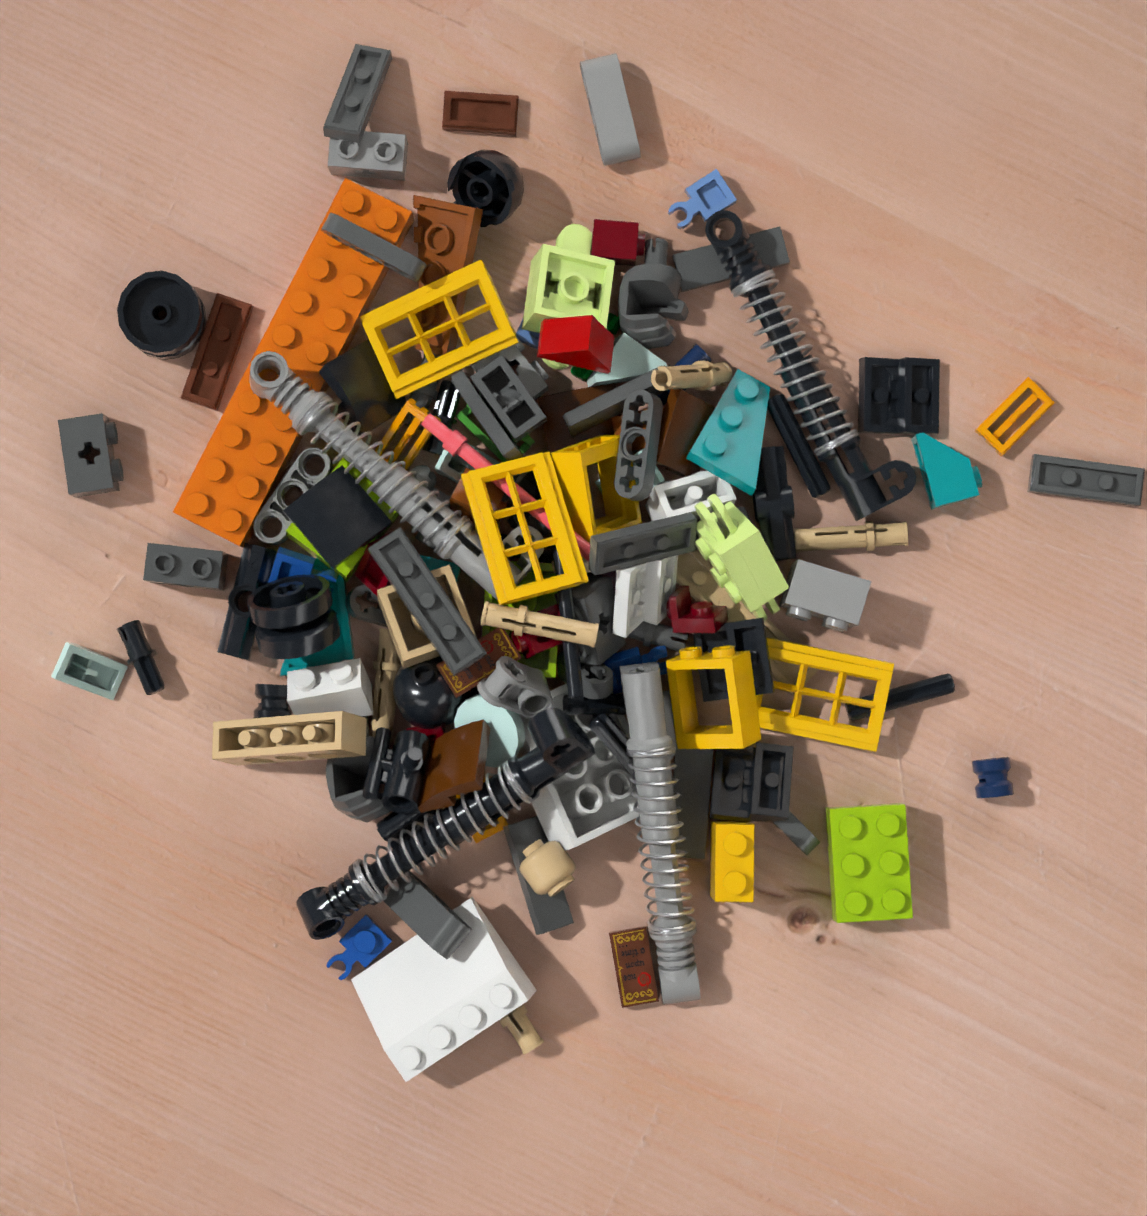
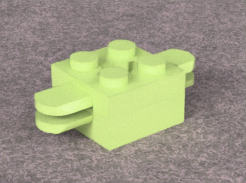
(568, 282)
(739, 557)

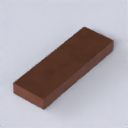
(217, 352)

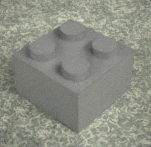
(824, 595)

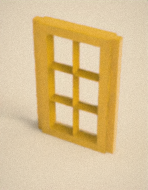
(424, 298)
(490, 536)
(836, 662)

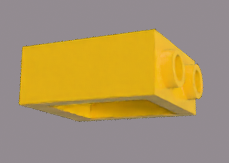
(573, 479)
(741, 694)

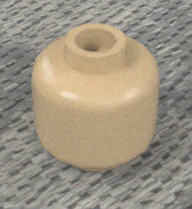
(547, 867)

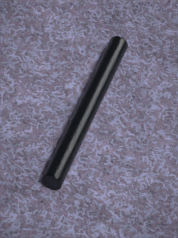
(570, 649)

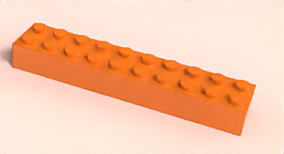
(309, 330)

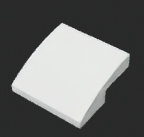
(643, 594)

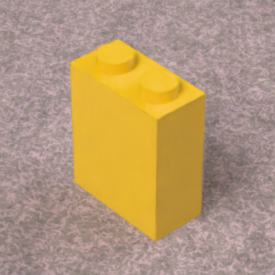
(732, 861)

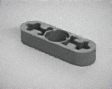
(373, 247)
(629, 432)

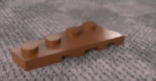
(445, 243)

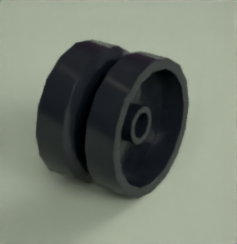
(142, 326)
(293, 616)

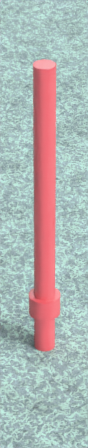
(457, 444)

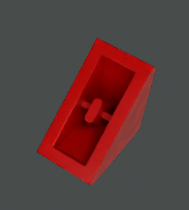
(577, 342)

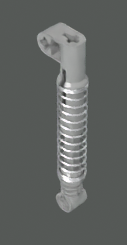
(451, 534)
(659, 826)

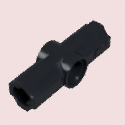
(775, 504)
(238, 629)

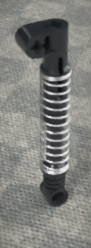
(802, 376)
(559, 749)

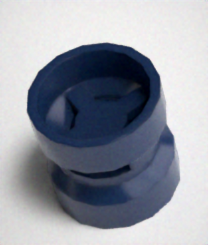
(992, 777)

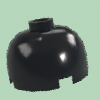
(489, 183)
(425, 695)

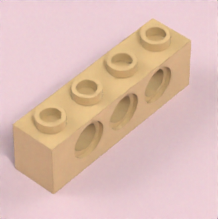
(289, 738)

